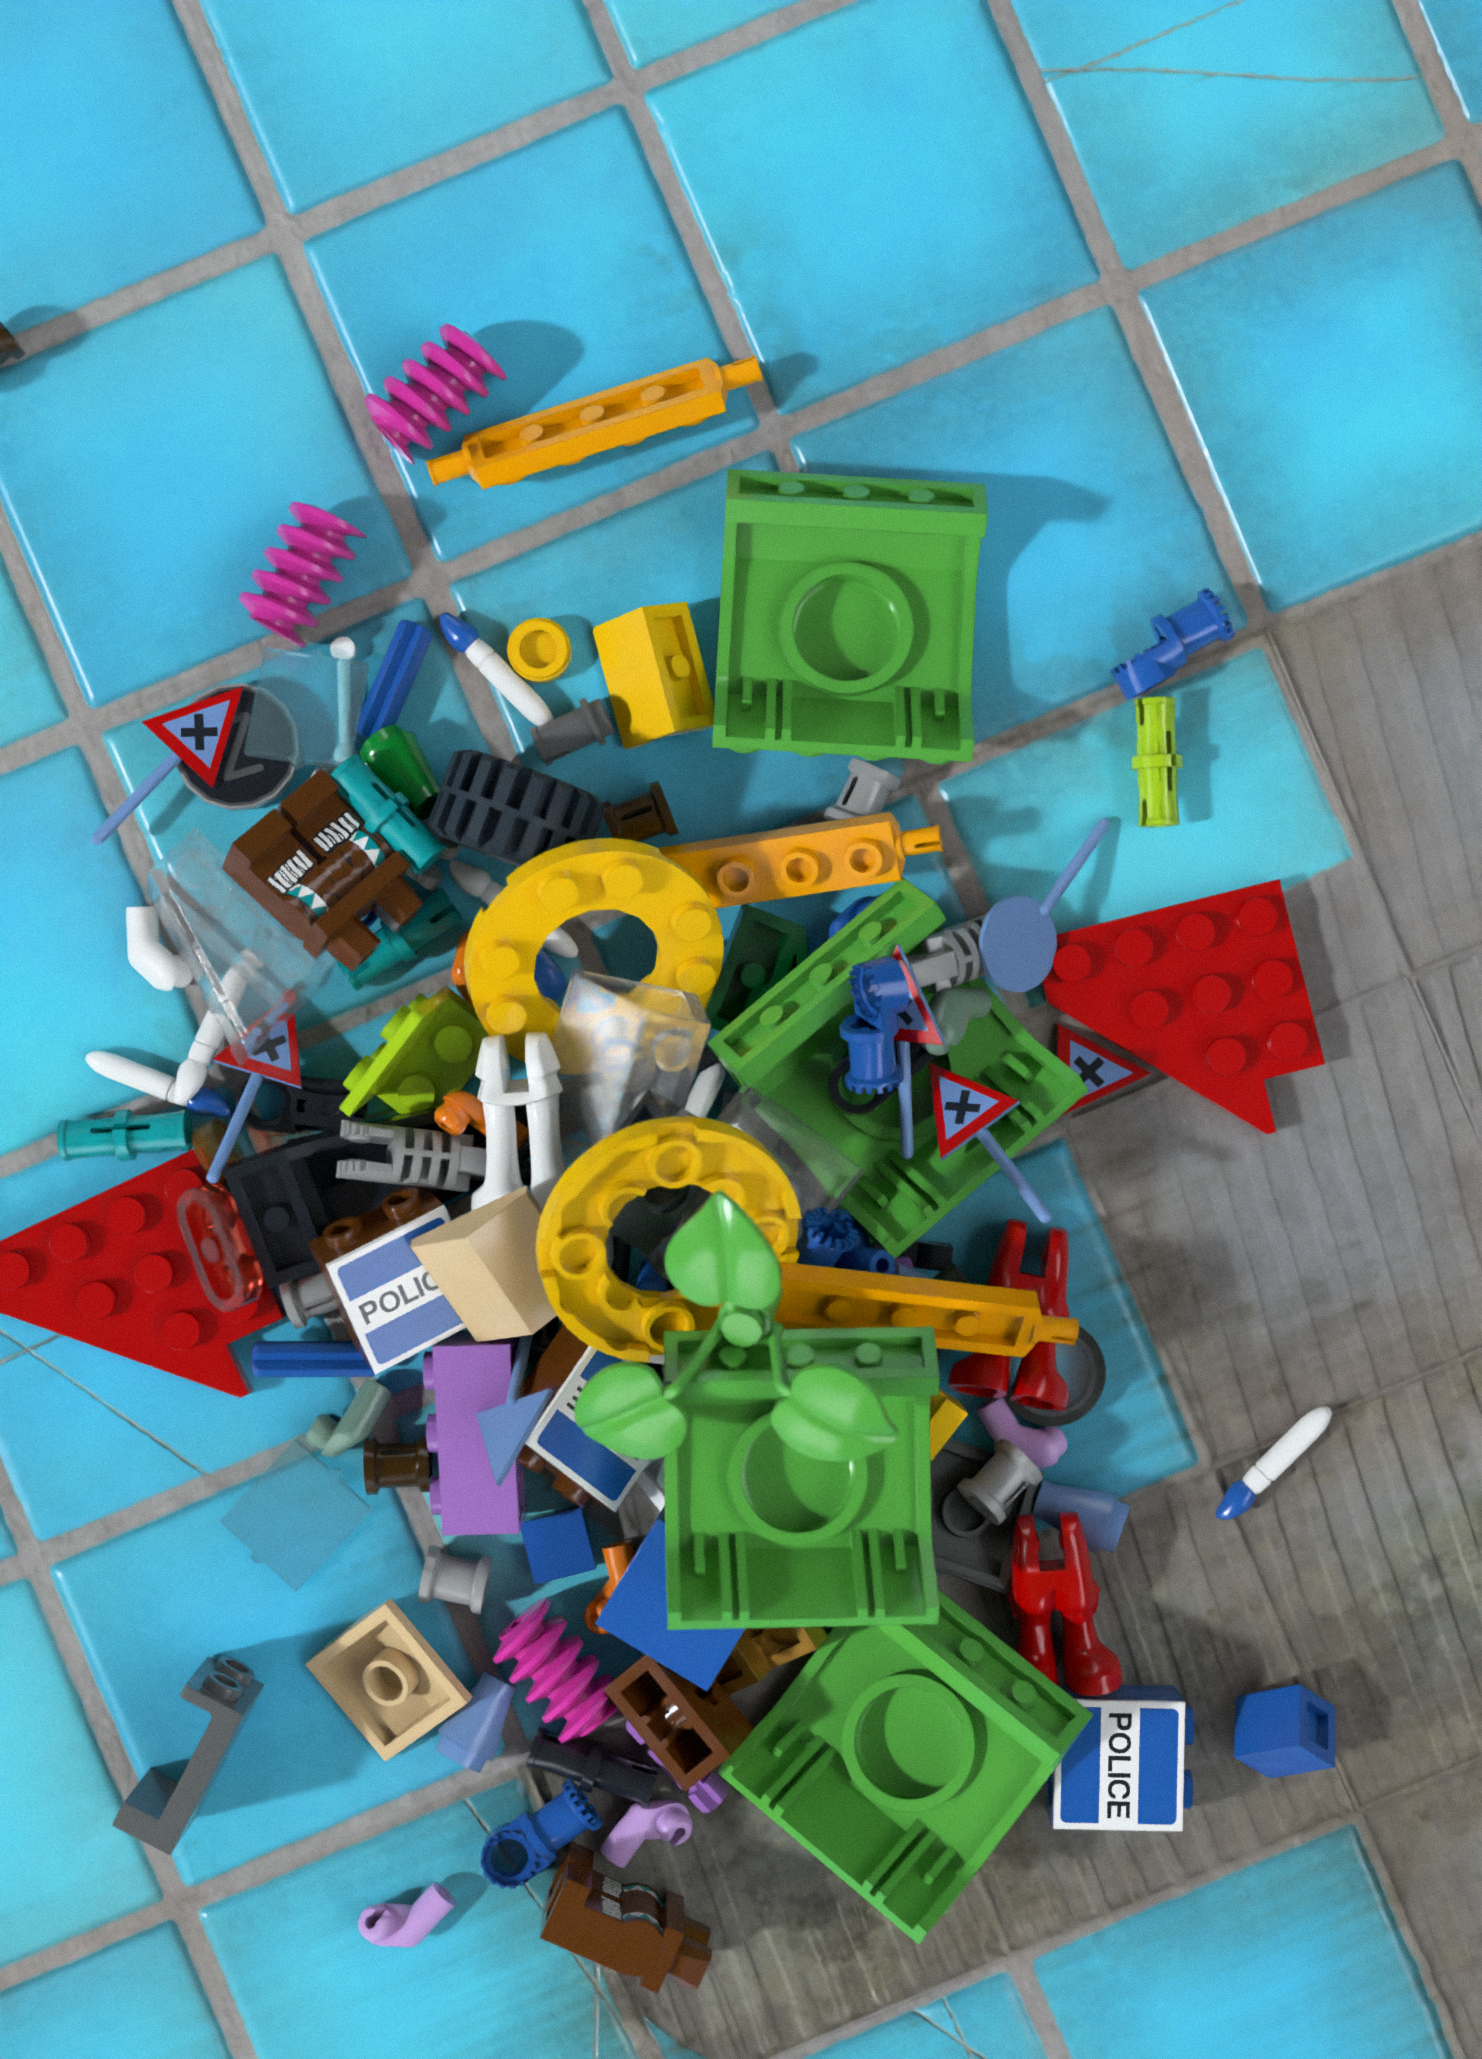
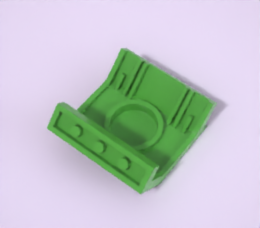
(848, 616)
(794, 1042)
(787, 1536)
(907, 1757)

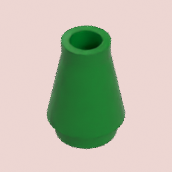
(403, 767)

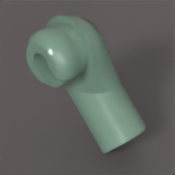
(952, 1013)
(355, 1424)

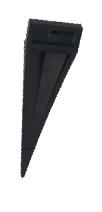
(294, 1192)

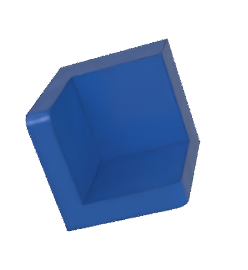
(1284, 1731)

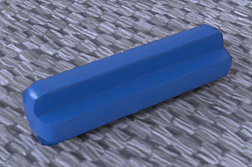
(395, 677)
(308, 1359)

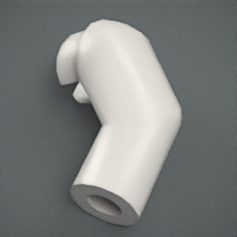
(149, 955)

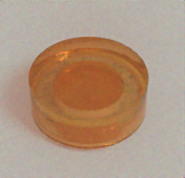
(206, 1143)

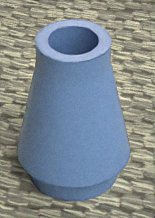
(1097, 1510)
(475, 1729)

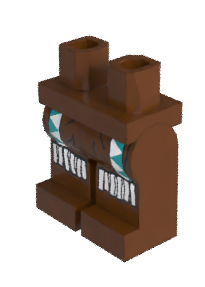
(323, 873)
(623, 1925)

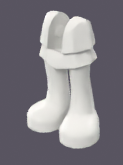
(499, 1100)

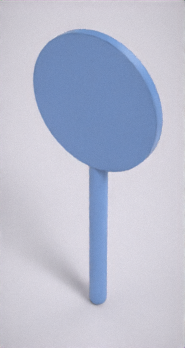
(1019, 933)

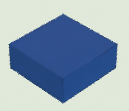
(558, 1544)

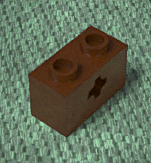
(679, 1720)

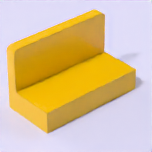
(654, 674)

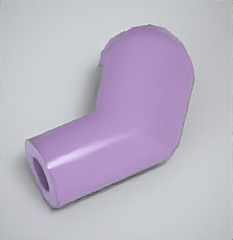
(1040, 1445)
(659, 1820)
(406, 1923)

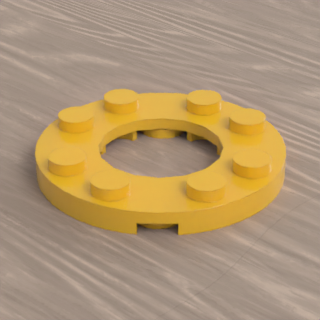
(567, 884)
(613, 1172)

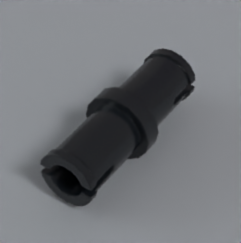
(593, 1766)

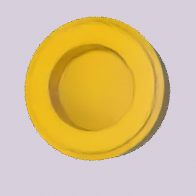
(539, 650)

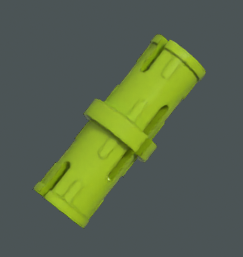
(1157, 762)

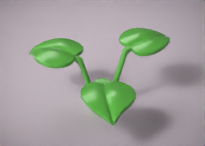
(729, 1262)

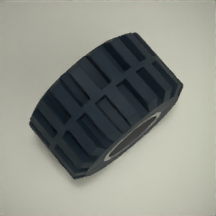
(510, 809)

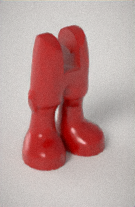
(1037, 1378)
(1069, 1588)

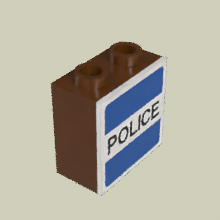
(380, 1282)
(556, 1442)

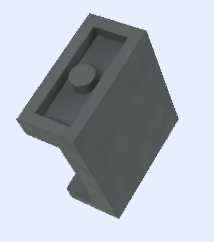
(163, 1808)

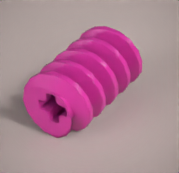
(432, 390)
(299, 571)
(555, 1670)

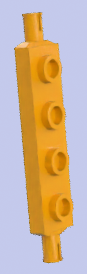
(595, 423)
(804, 858)
(961, 1313)

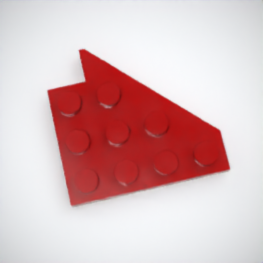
(1197, 993)
(127, 1284)

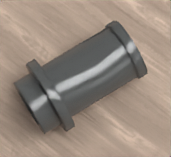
(572, 731)

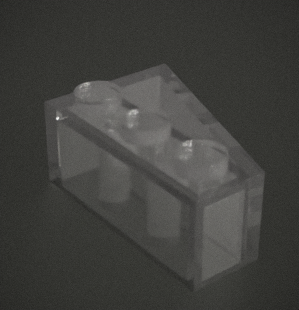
(238, 953)

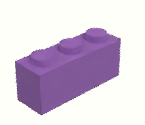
(466, 1381)

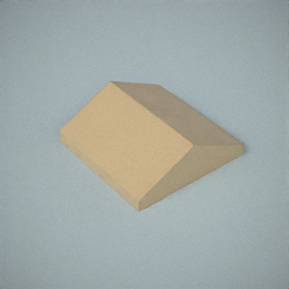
(490, 1267)
(388, 1679)

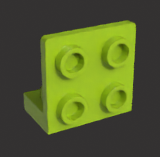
(427, 1055)

